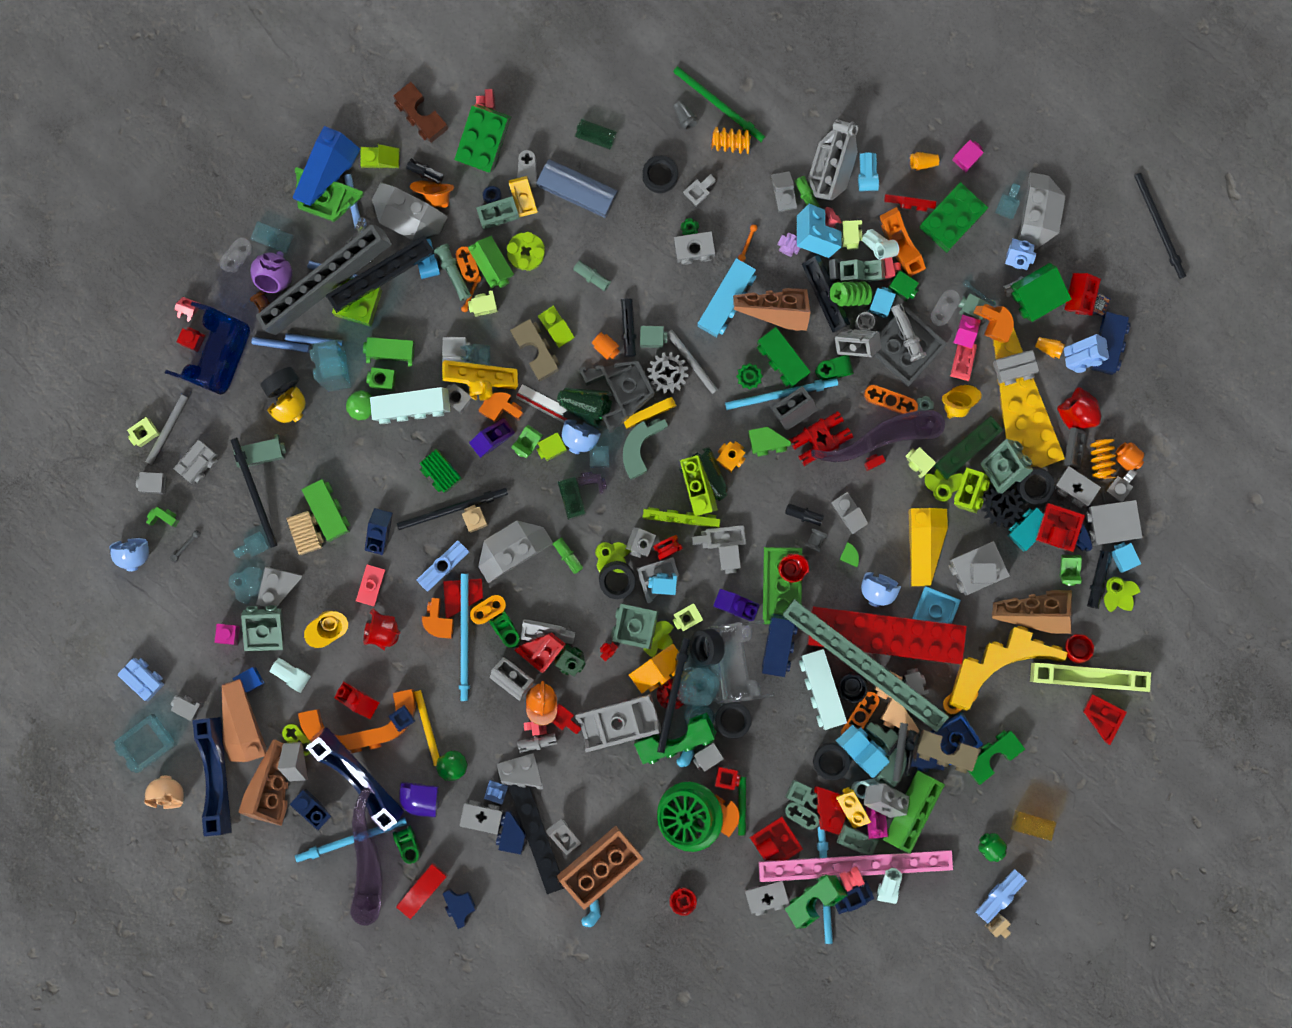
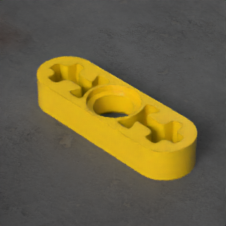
(650, 412)

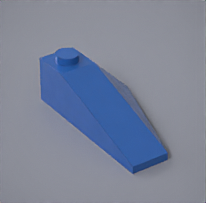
(328, 160)

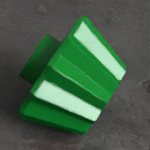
(749, 376)

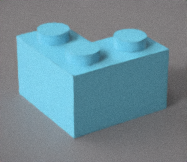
(814, 234)
(864, 753)

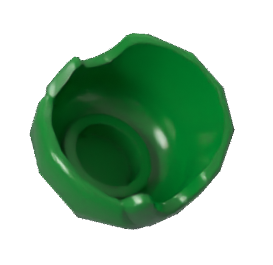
(451, 765)

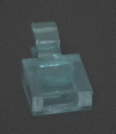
(1008, 204)
(254, 545)

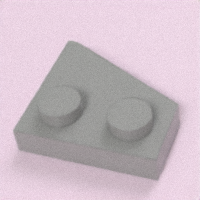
(662, 566)
(275, 586)
(520, 771)

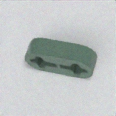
(798, 819)

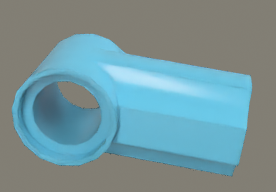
(868, 178)

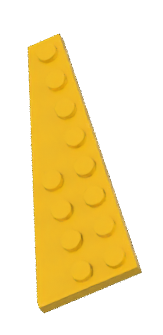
(1025, 413)

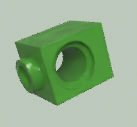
(389, 382)

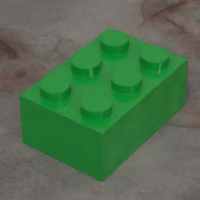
(482, 138)
(953, 217)

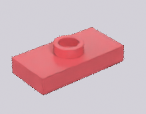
(963, 362)
(370, 585)

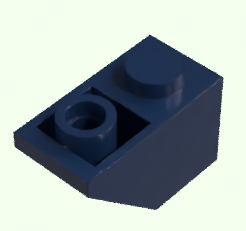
(378, 531)
(310, 809)
(512, 835)

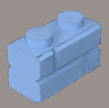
(1086, 353)
(141, 679)

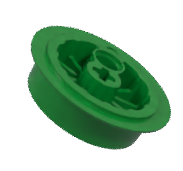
(712, 819)

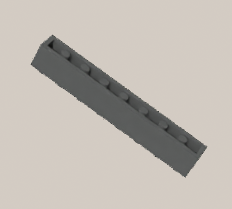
(323, 279)

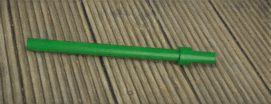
(719, 104)

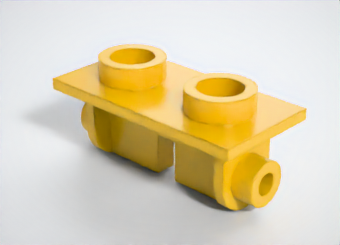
(853, 808)

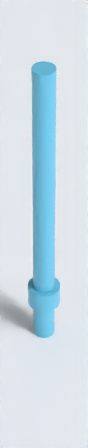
(818, 385)
(822, 847)
(315, 852)

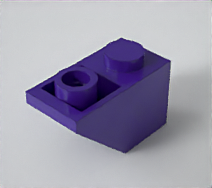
(736, 605)

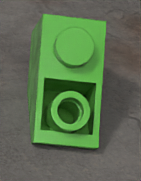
(767, 440)

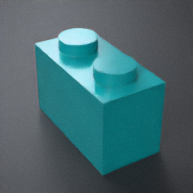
(1025, 532)

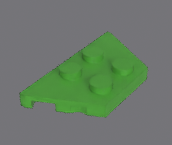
(333, 202)

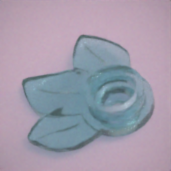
(249, 586)

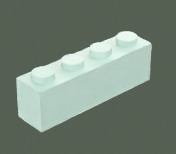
(410, 404)
(823, 688)

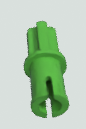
(805, 191)
(567, 555)

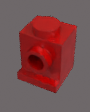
(191, 339)

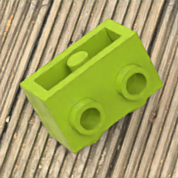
(971, 490)

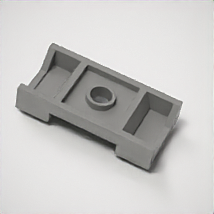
(638, 721)

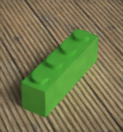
(922, 798)

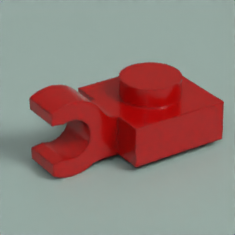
(608, 650)
(563, 719)

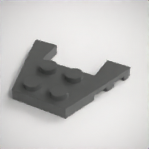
(627, 385)

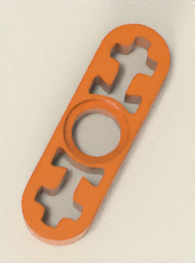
(879, 390)
(867, 715)

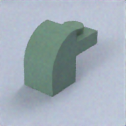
(862, 270)

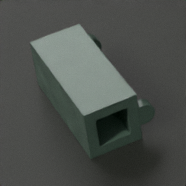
(264, 451)

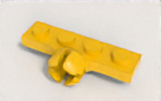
(479, 377)

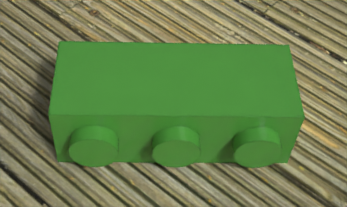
(326, 509)

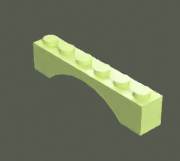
(1090, 677)

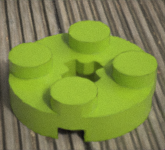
(526, 262)

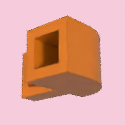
(1000, 322)
(497, 404)
(437, 626)
(730, 816)

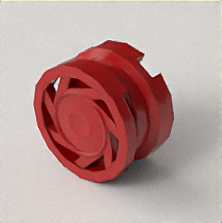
(668, 549)
(683, 901)

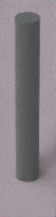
(900, 752)

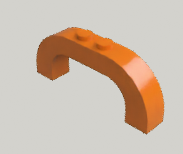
(312, 724)

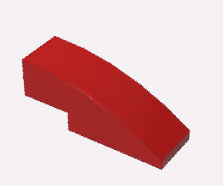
(421, 891)

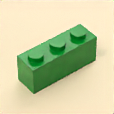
(782, 358)

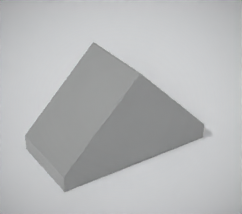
(292, 762)

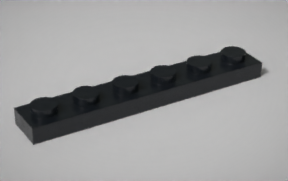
(380, 274)
(536, 837)

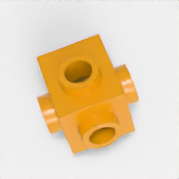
(727, 462)

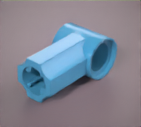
(429, 266)

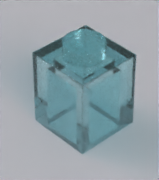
(599, 457)

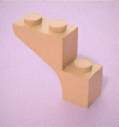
(895, 713)

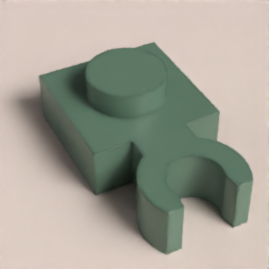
(801, 793)

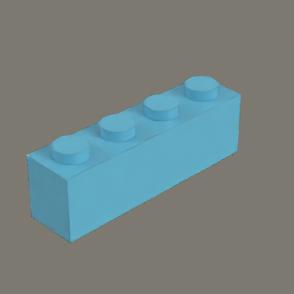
(721, 305)

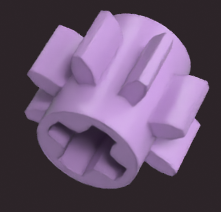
(788, 244)

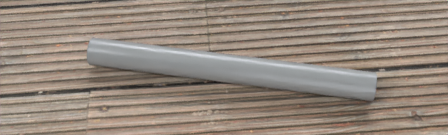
(692, 362)
(166, 430)

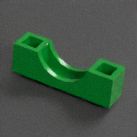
(699, 732)

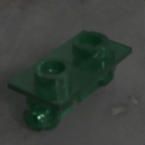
(595, 134)

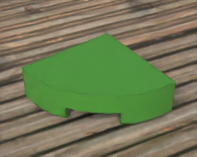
(850, 555)

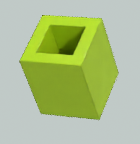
(551, 447)

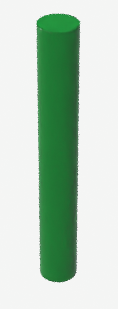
(742, 807)

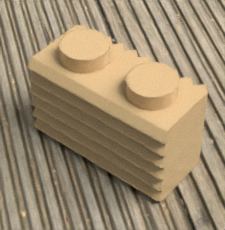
(305, 533)

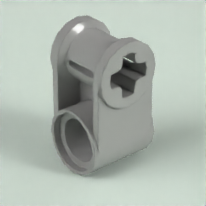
(527, 169)

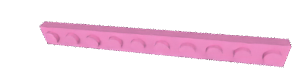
(867, 865)

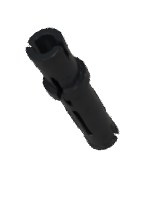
(628, 325)
(1097, 586)

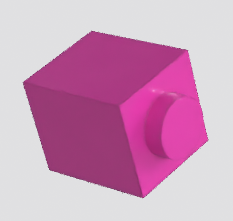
(968, 155)
(967, 331)
(227, 634)

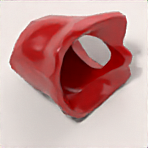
(1084, 413)

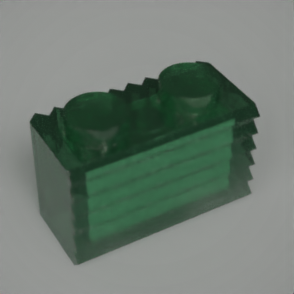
(572, 498)

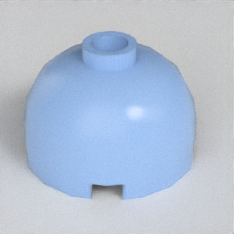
(579, 437)
(130, 554)
(879, 589)

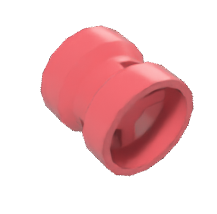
(851, 878)

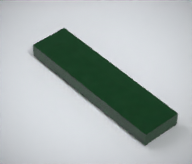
(968, 447)

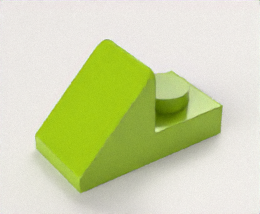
(379, 157)
(556, 326)

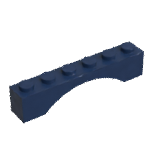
(332, 752)
(216, 811)

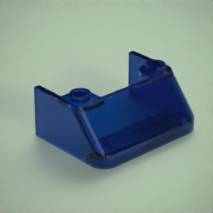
(220, 353)

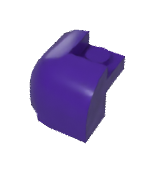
(419, 799)

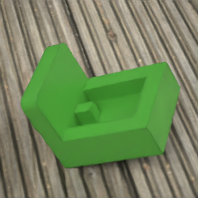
(527, 442)
(167, 516)
(1070, 569)

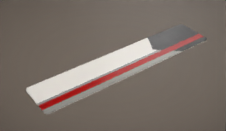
(546, 405)

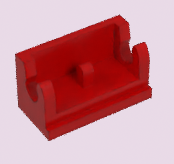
(1083, 293)

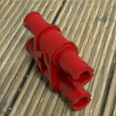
(823, 428)

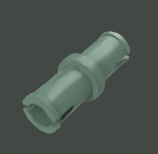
(591, 275)

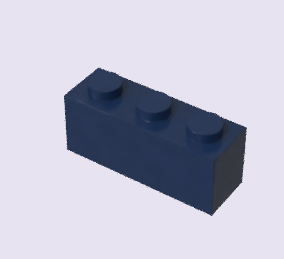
(1113, 329)
(778, 646)

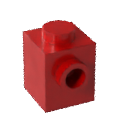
(727, 778)

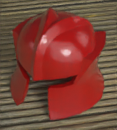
(381, 631)

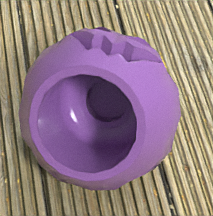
(271, 272)

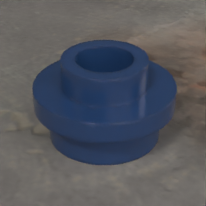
(491, 189)

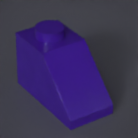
(491, 437)

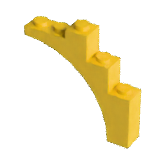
(1018, 647)

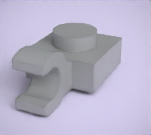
(698, 191)
(1120, 486)

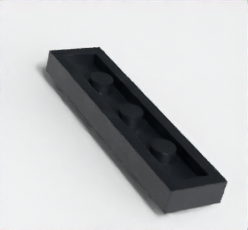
(821, 286)

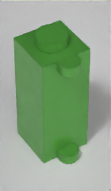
(491, 262)
(389, 350)

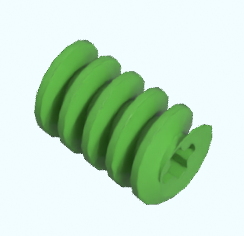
(851, 293)

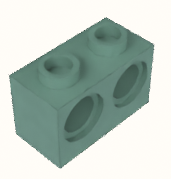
(497, 213)

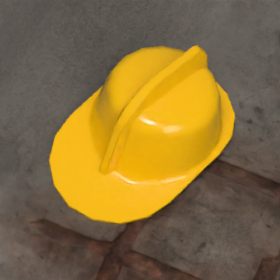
(960, 400)
(325, 629)

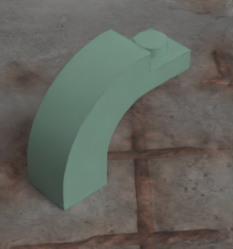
(631, 451)
(885, 741)

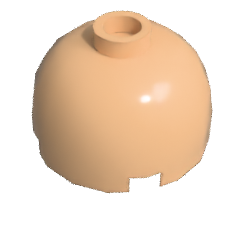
(164, 792)

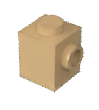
(474, 518)

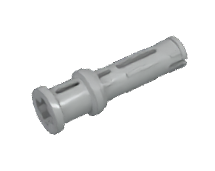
(911, 341)

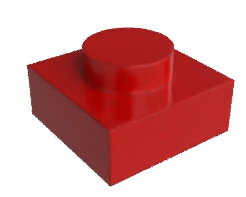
(874, 461)

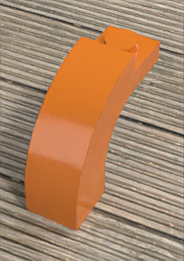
(908, 255)

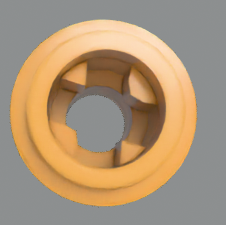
(923, 160)
(1051, 347)

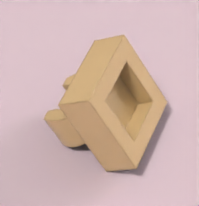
(998, 926)

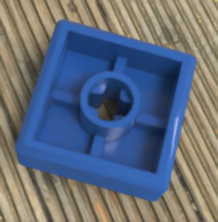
(958, 726)

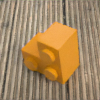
(655, 670)

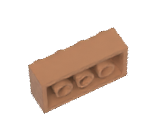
(600, 867)

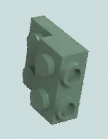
(1007, 465)
(634, 626)
(262, 628)

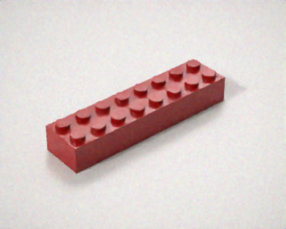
(896, 635)

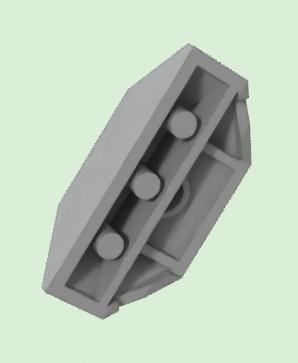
(833, 165)
(1041, 210)
(406, 213)
(511, 548)

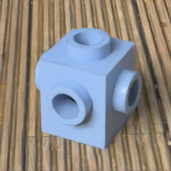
(1020, 254)

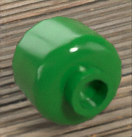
(992, 847)

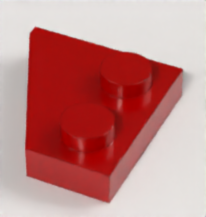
(908, 202)
(452, 595)
(541, 651)
(1104, 717)
(830, 811)

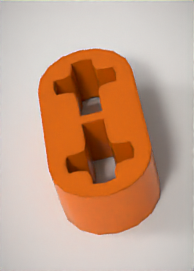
(463, 266)

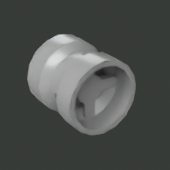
(867, 320)

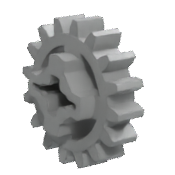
(669, 380)

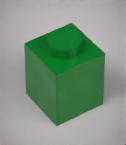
(904, 286)

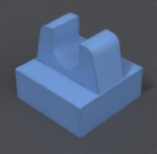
(496, 792)

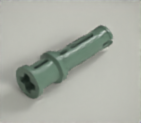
(449, 264)

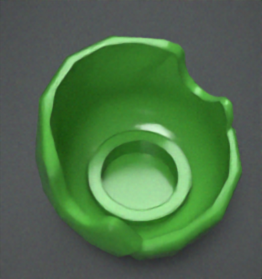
(359, 405)

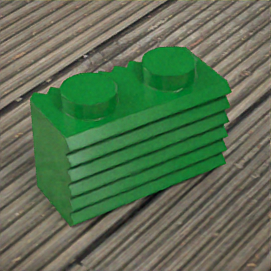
(440, 471)

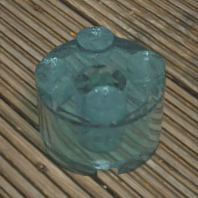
(698, 686)

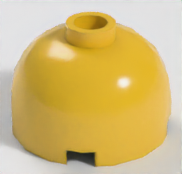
(289, 406)

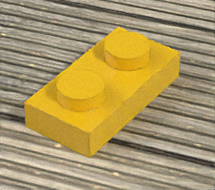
(523, 196)

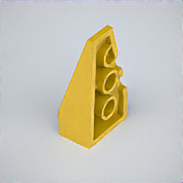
(926, 538)

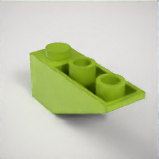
(698, 486)

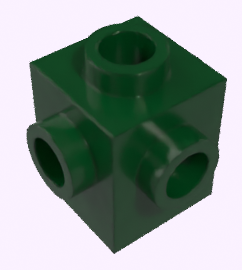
(570, 660)

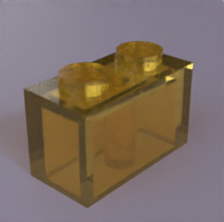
(1033, 825)

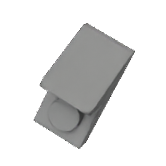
(784, 191)
(849, 513)
(563, 836)

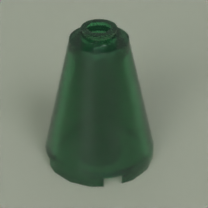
(586, 404)
(713, 473)

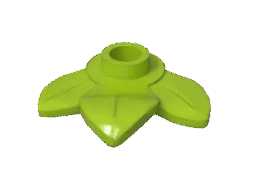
(937, 482)
(615, 553)
(1122, 596)
(661, 638)

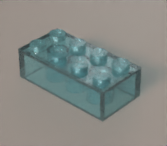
(331, 365)

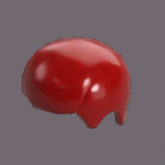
(793, 567)
(1079, 648)

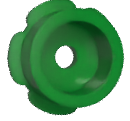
(689, 222)

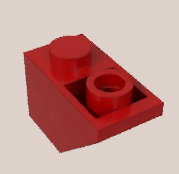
(356, 700)

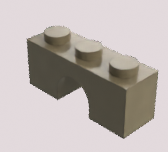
(544, 364)
(963, 758)

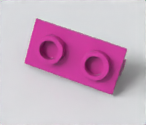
(878, 824)

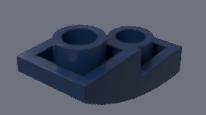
(1084, 541)

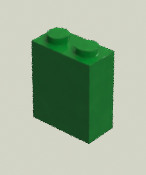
(1040, 292)

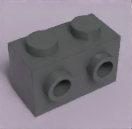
(794, 408)

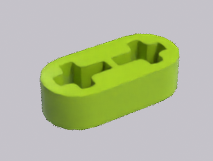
(299, 733)

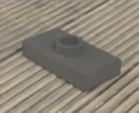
(1075, 448)

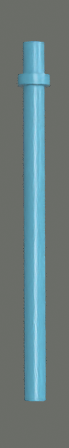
(464, 638)

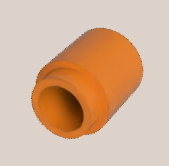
(606, 346)

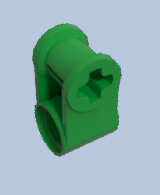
(837, 367)
(505, 628)
(407, 843)

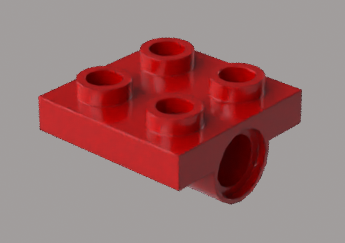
(1060, 527)
(776, 841)

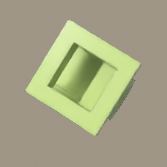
(851, 234)
(483, 304)
(143, 425)
(919, 461)
(694, 614)

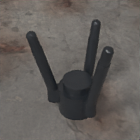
(910, 745)

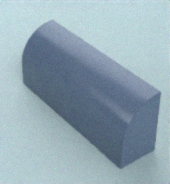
(576, 188)

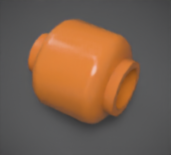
(1129, 456)

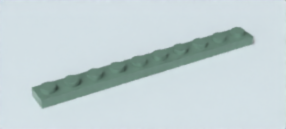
(865, 665)

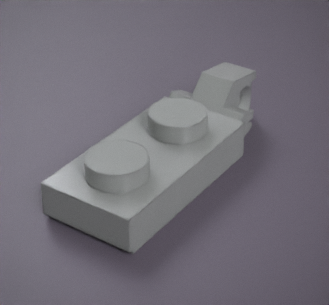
(721, 537)
(534, 629)

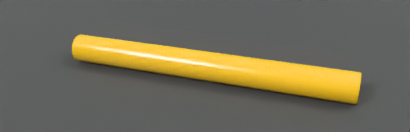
(427, 726)

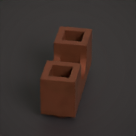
(429, 126)

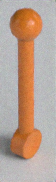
(753, 228)
(464, 308)

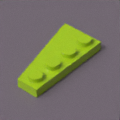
(673, 517)

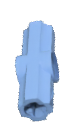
(433, 574)
(1001, 896)

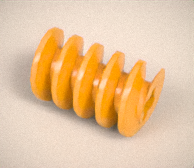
(731, 140)
(1102, 459)

